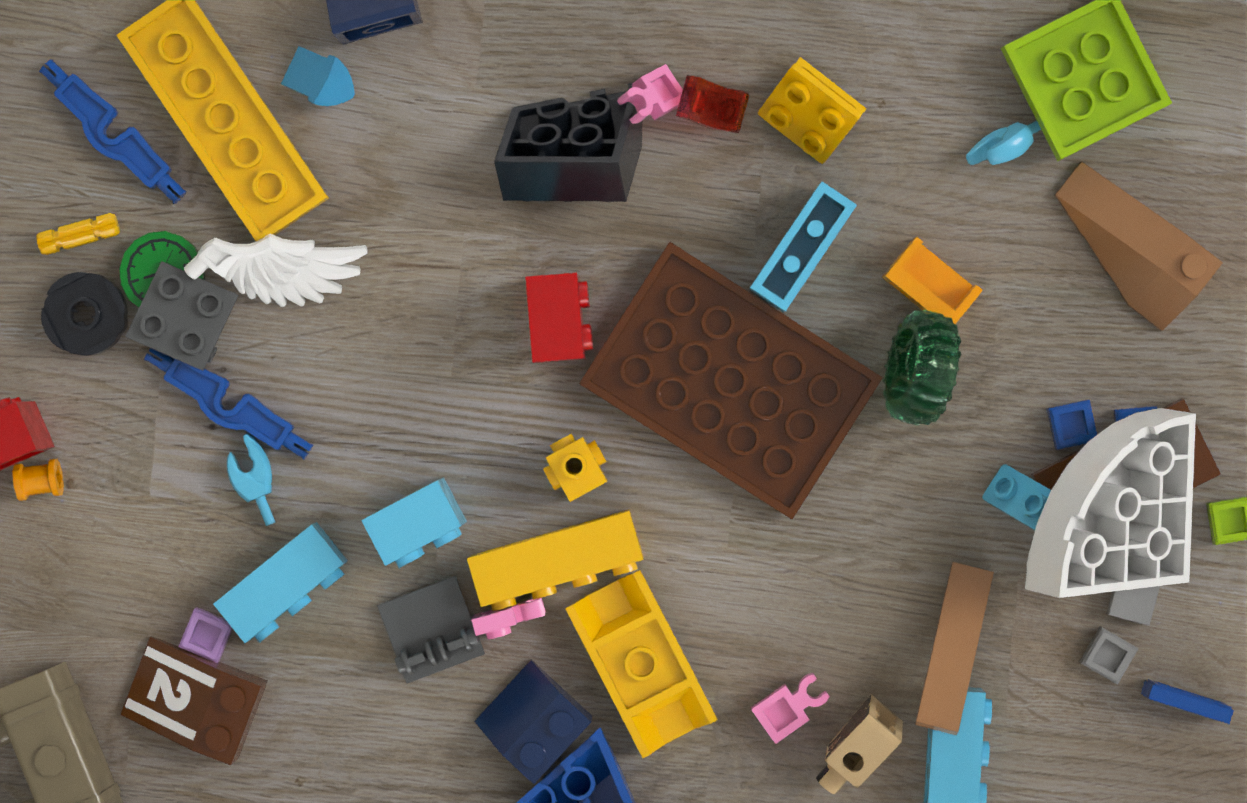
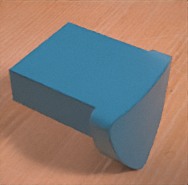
(319, 78)

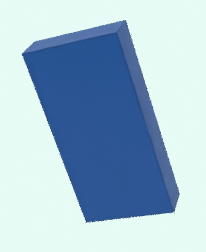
(1187, 701)

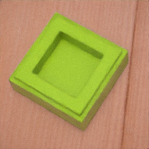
(1228, 520)

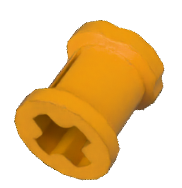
(38, 479)

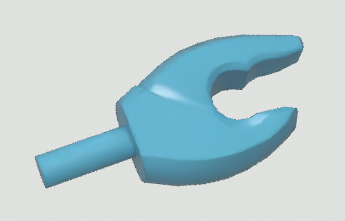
(1003, 144)
(255, 483)

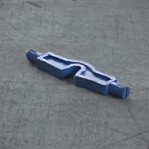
(96, 117)
(247, 414)

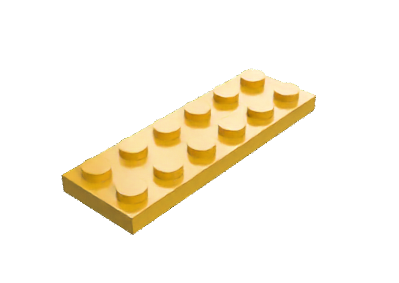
(222, 117)

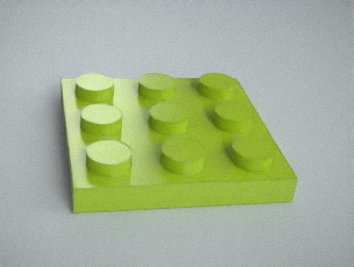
(1086, 76)

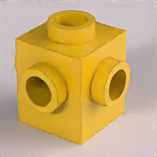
(575, 483)

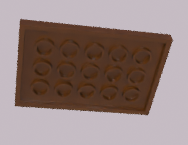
(730, 380)

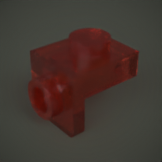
(712, 105)

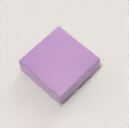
(206, 635)

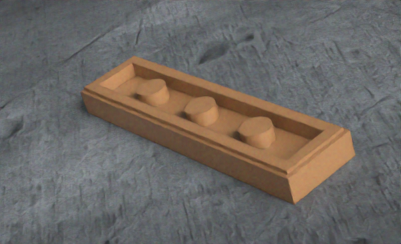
(954, 648)

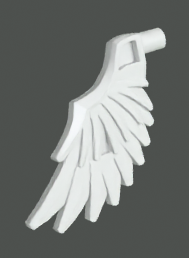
(278, 267)

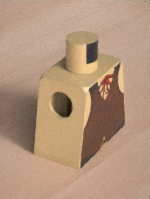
(872, 734)

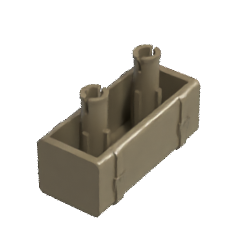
(55, 739)

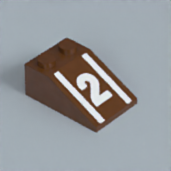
(194, 700)

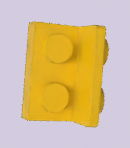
(811, 110)

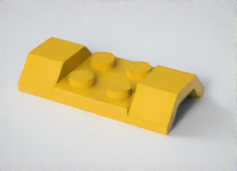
(640, 662)

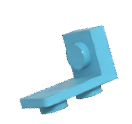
(1017, 495)

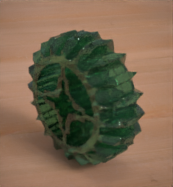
(921, 367)

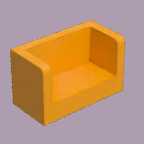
(931, 282)

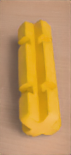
(78, 233)

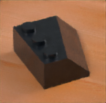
(570, 150)

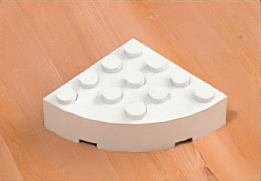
(1119, 511)

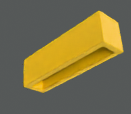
(554, 559)

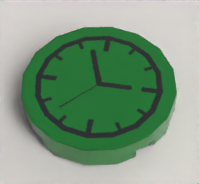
(144, 257)

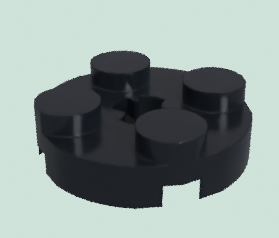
(78, 337)

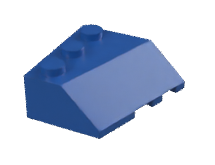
(585, 776)

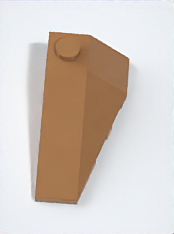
(1142, 252)

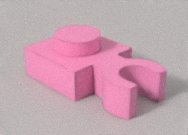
(653, 94)
(498, 622)
(784, 711)

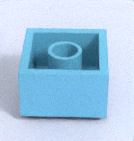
(414, 522)

